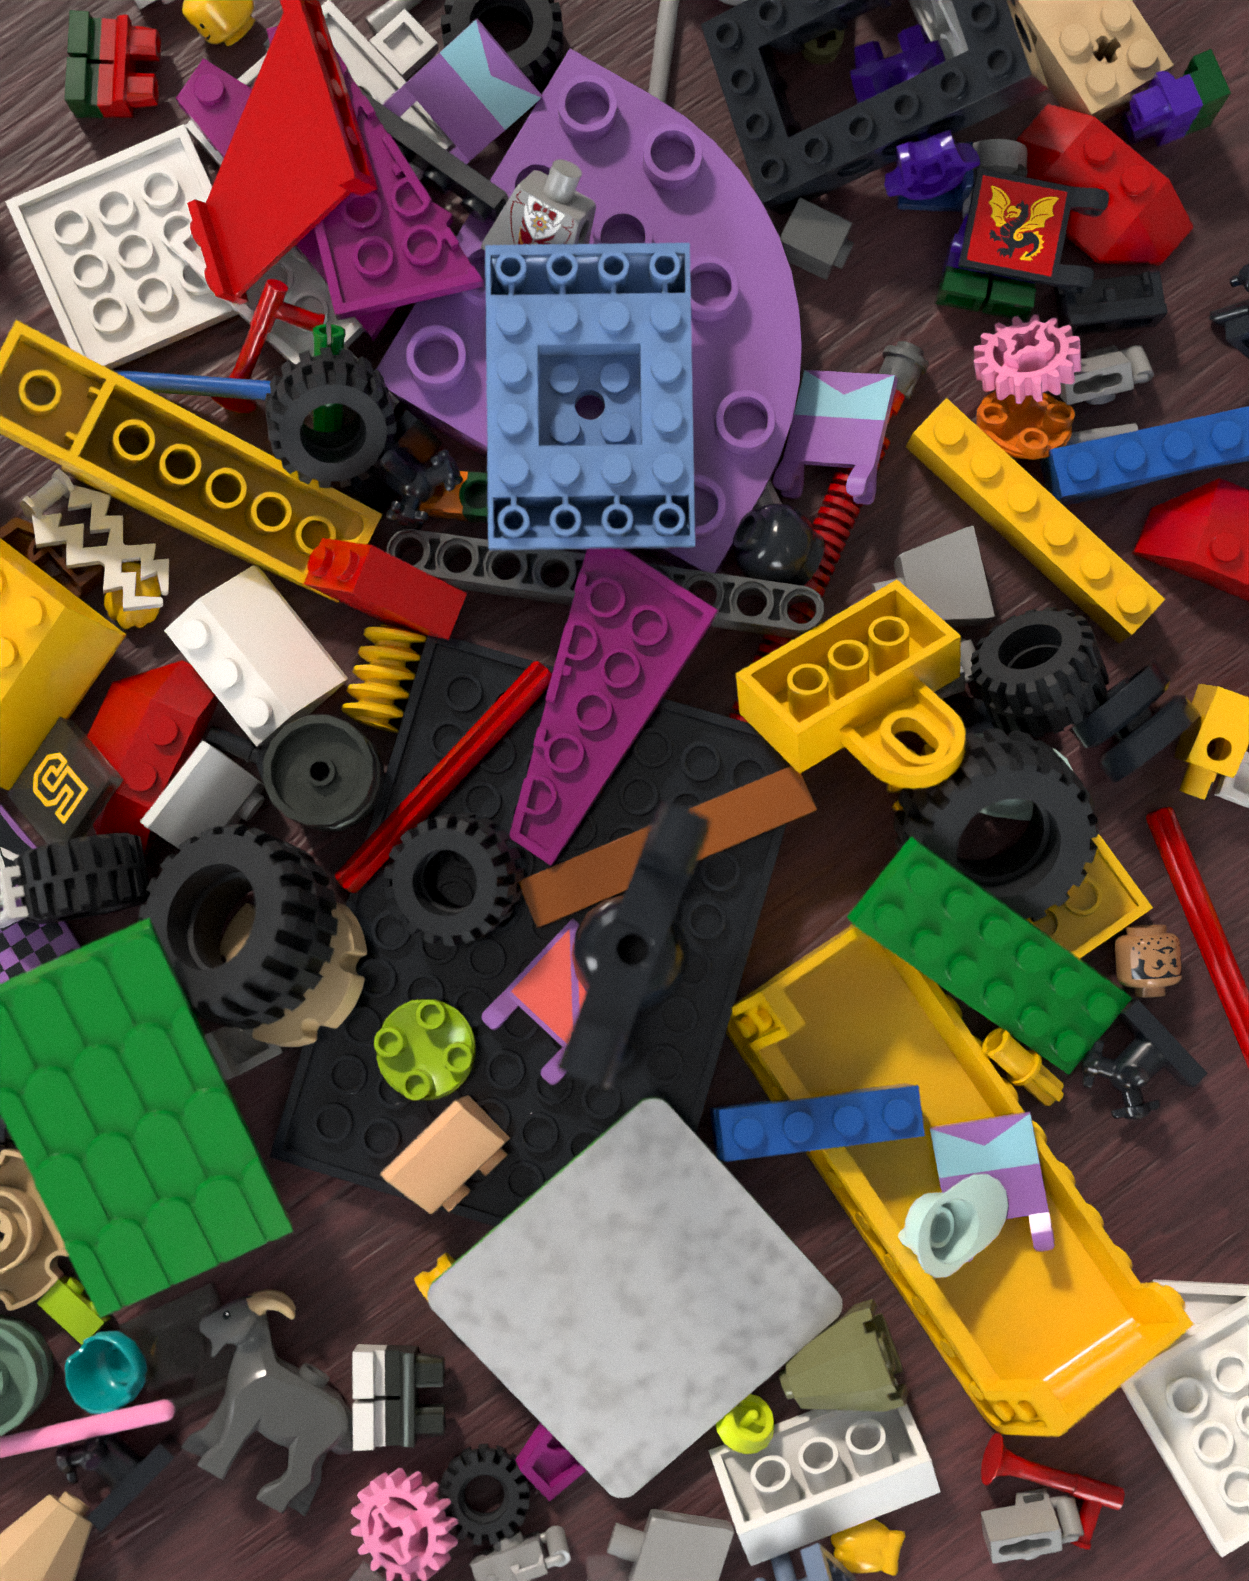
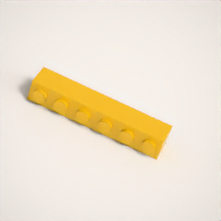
(1034, 521)

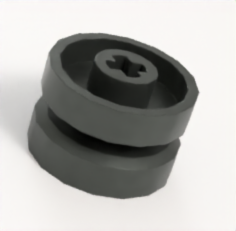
(293, 768)

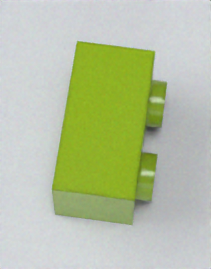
(72, 1309)

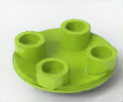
(425, 1049)

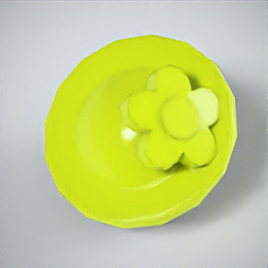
(747, 1426)

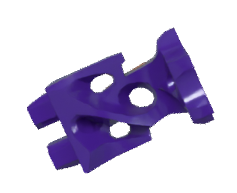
(924, 166)

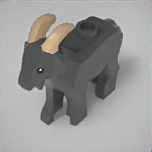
(275, 1399)

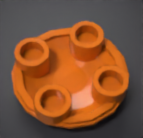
(1026, 428)

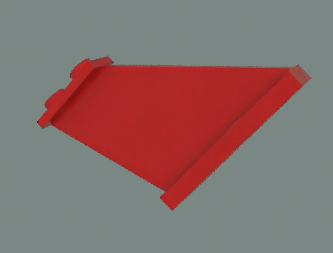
(287, 160)

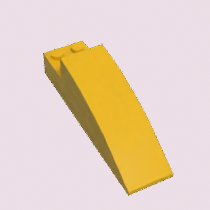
(168, 459)

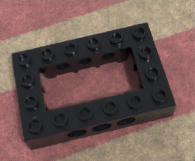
(811, 162)

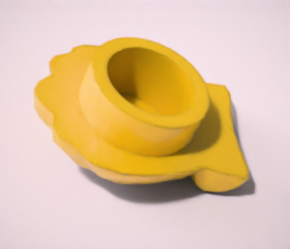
(114, 600)
(868, 1548)

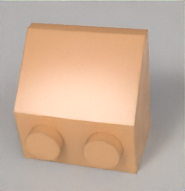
(447, 1156)

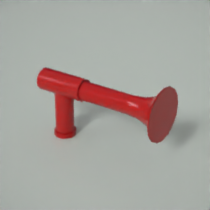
(269, 308)
(1095, 1493)

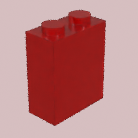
(384, 587)

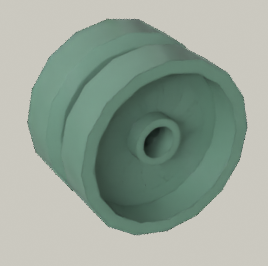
(24, 1371)

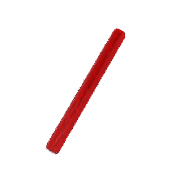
(445, 776)
(1203, 921)

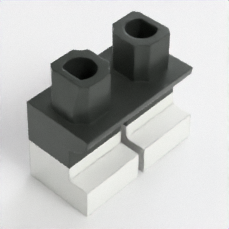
(387, 1396)

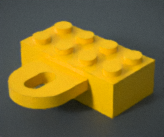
(860, 685)

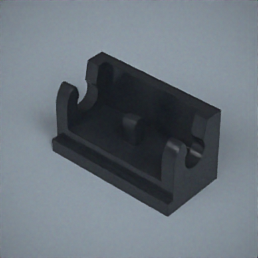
(1113, 304)

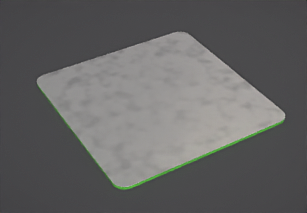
(635, 1298)

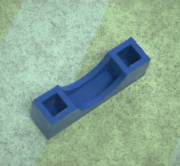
(816, 1122)

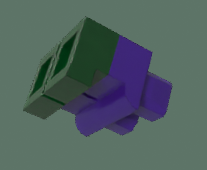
(1177, 106)
(968, 288)

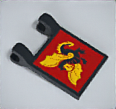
(1021, 226)

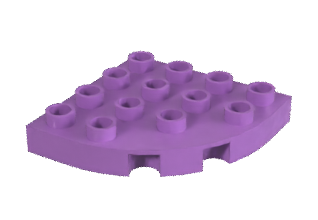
(650, 184)

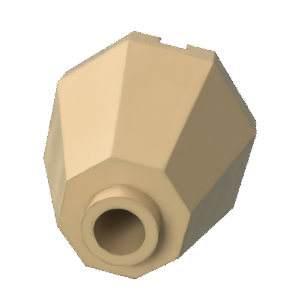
(46, 1541)

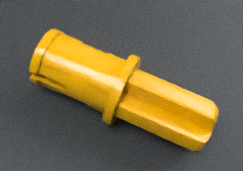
(1023, 1067)

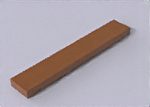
(609, 868)

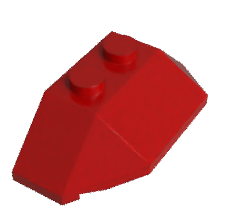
(1143, 209)
(1202, 536)
(148, 734)

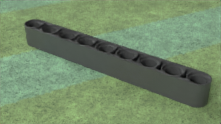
(535, 564)

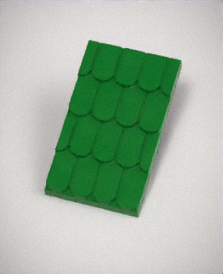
(129, 1121)

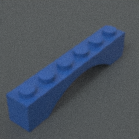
(1145, 456)

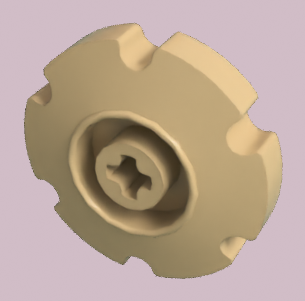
(330, 1000)
(30, 1239)

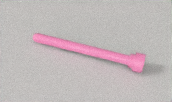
(86, 1428)

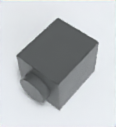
(816, 239)

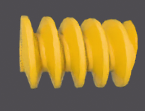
(382, 676)

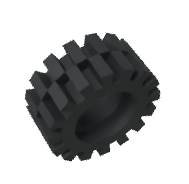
(516, 1490)

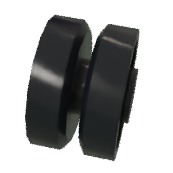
(1134, 721)

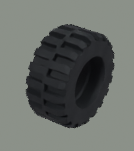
(1052, 849)
(287, 934)

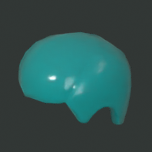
(105, 1372)

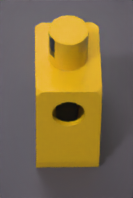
(1221, 718)

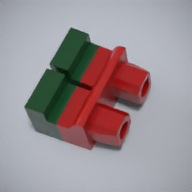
(103, 66)

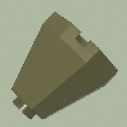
(847, 1366)

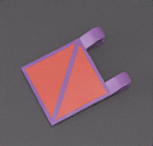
(546, 993)

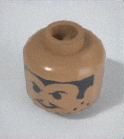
(1148, 959)

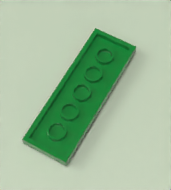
(988, 956)

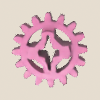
(1027, 358)
(404, 1526)

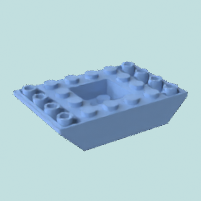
(575, 327)

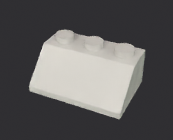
(256, 654)

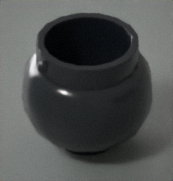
(778, 545)

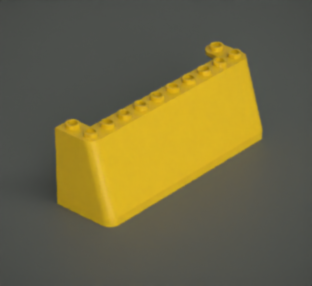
(1019, 1327)

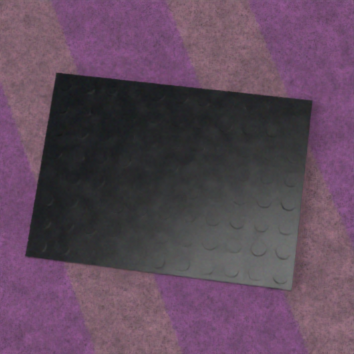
(340, 1106)

